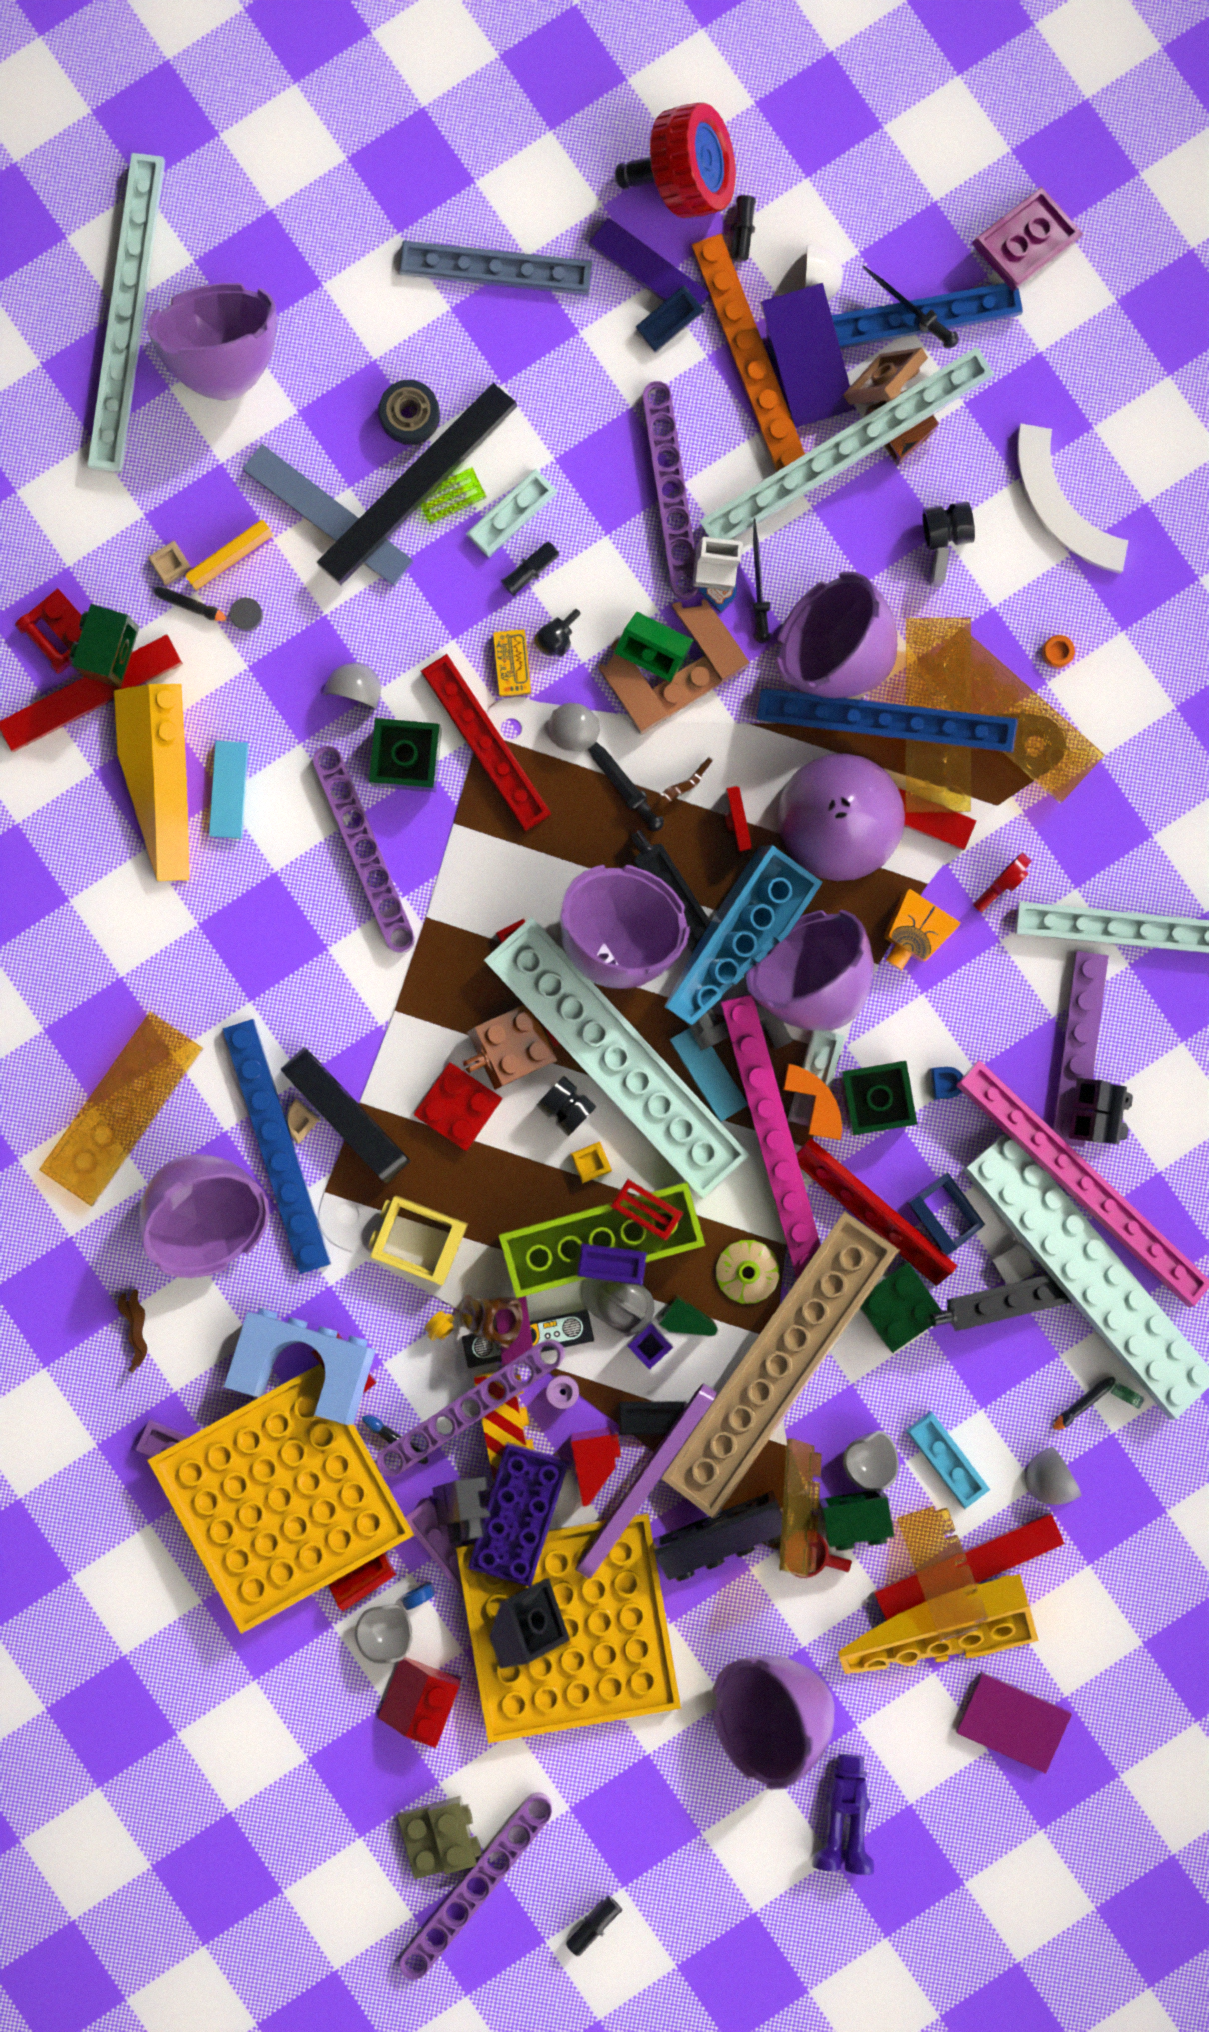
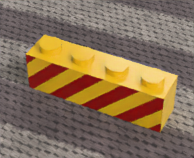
(503, 1423)

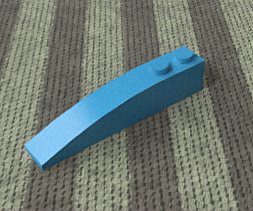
(744, 929)

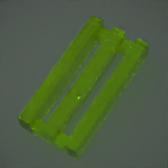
(448, 483)

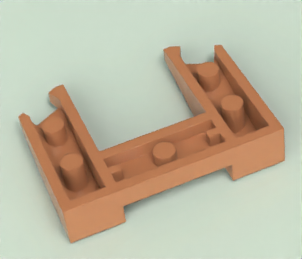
(719, 663)

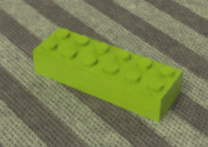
(550, 1251)

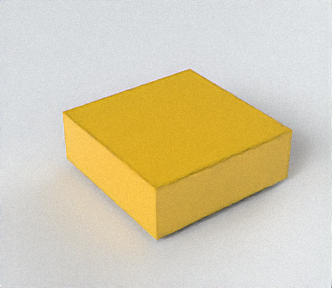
(591, 1162)

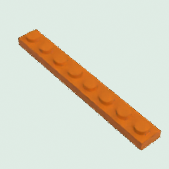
(748, 351)

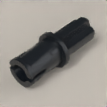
(742, 228)
(530, 568)
(593, 1926)

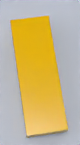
(229, 554)

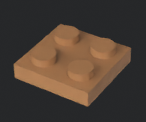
(886, 376)

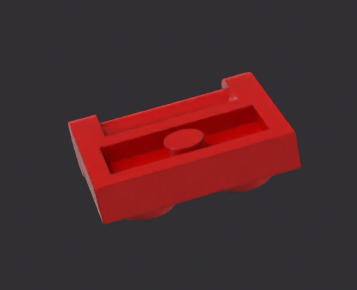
(62, 619)

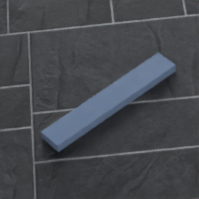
(495, 268)
(320, 509)

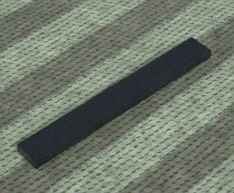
(417, 484)

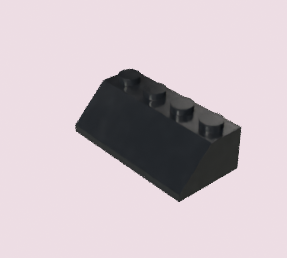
(713, 1539)

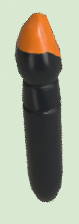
(189, 604)
(1081, 1405)

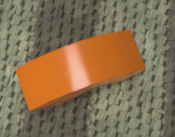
(825, 1112)

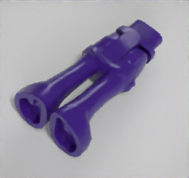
(846, 1796)

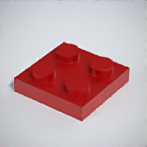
(458, 1106)

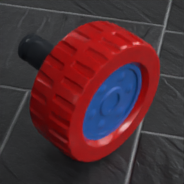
(687, 161)

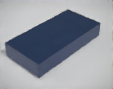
(670, 318)

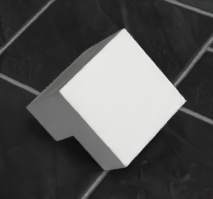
(716, 563)

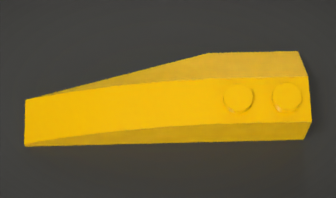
(154, 769)
(914, 1635)

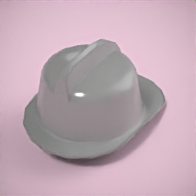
(618, 1304)

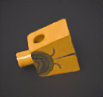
(917, 929)

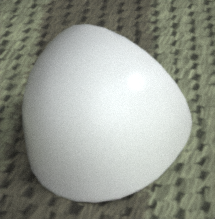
(823, 268)

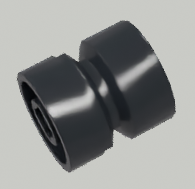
(948, 525)
(566, 1105)

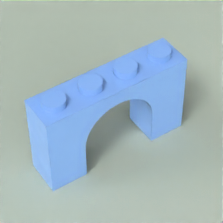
(266, 1337)

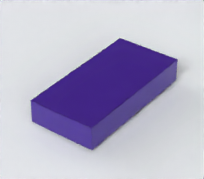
(612, 1264)

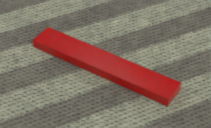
(86, 695)
(486, 742)
(874, 1212)
(983, 1559)

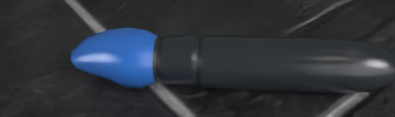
(376, 1426)

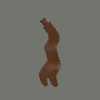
(681, 788)
(136, 1316)

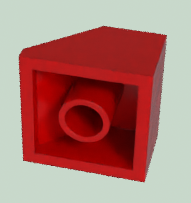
(594, 1460)
(419, 1701)

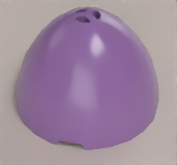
(216, 338)
(838, 639)
(844, 846)
(623, 919)
(816, 973)
(201, 1215)
(773, 1718)

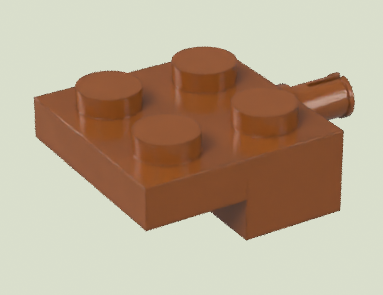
(510, 1047)

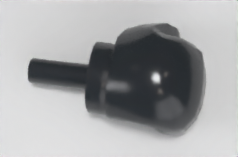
(554, 636)

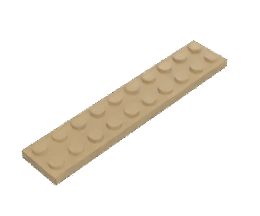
(779, 1364)

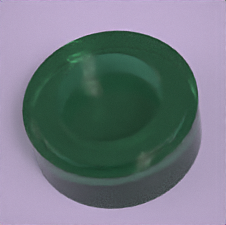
(1128, 1395)

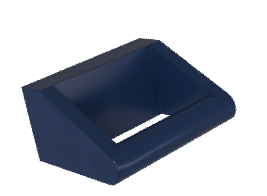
(931, 1223)

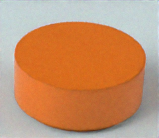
(1058, 651)

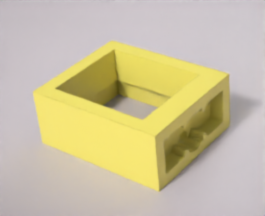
(379, 1240)

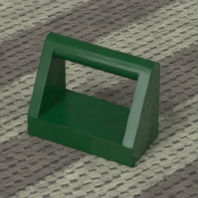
(686, 1319)

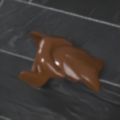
(479, 1317)

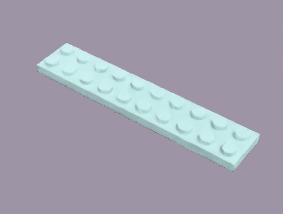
(617, 1057)
(1091, 1275)

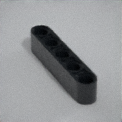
(345, 1115)

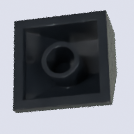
(528, 1626)

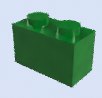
(653, 646)

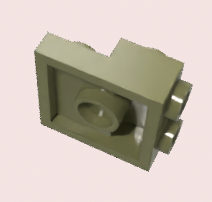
(439, 1837)

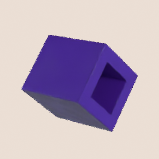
(649, 1345)

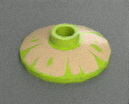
(732, 1263)

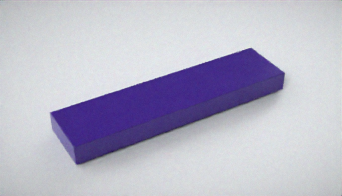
(642, 263)

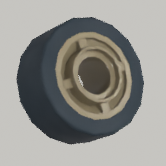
(409, 394)

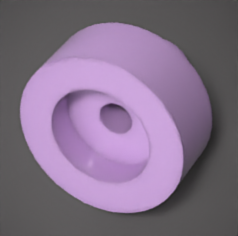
(559, 1399)

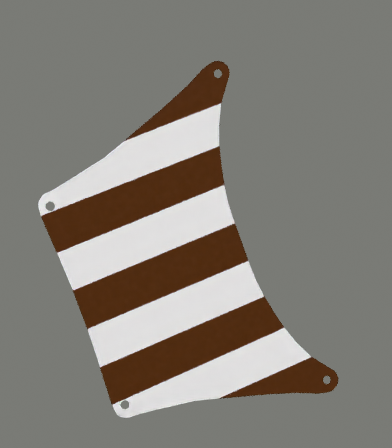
(521, 1160)

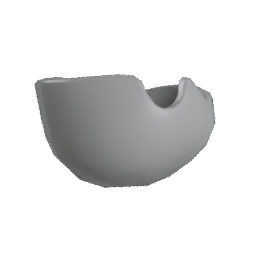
(573, 727)

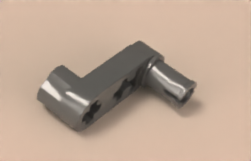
(709, 1032)

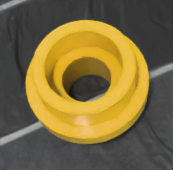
(439, 1326)

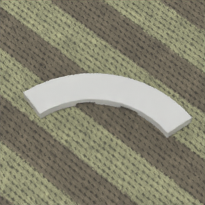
(1053, 508)

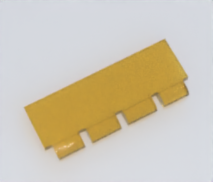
(799, 1498)
(940, 1580)

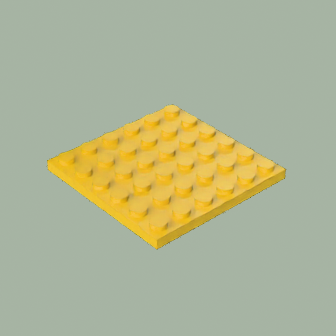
(279, 1500)
(617, 1632)

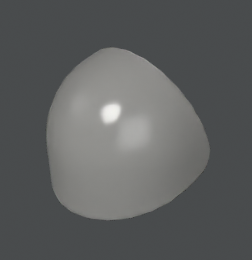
(355, 682)
(872, 1461)
(1050, 1479)
(384, 1633)

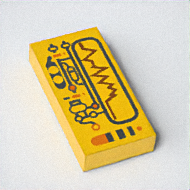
(512, 663)

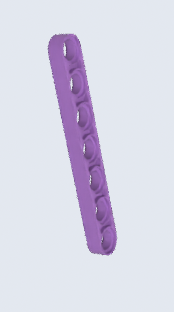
(674, 475)
(356, 835)
(485, 1403)
(645, 1481)
(470, 1901)

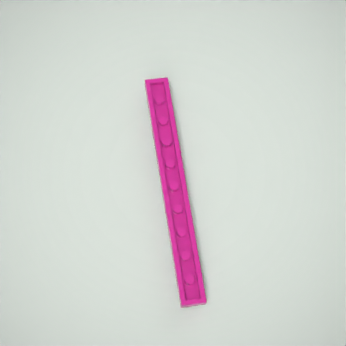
(772, 1130)
(1084, 1184)

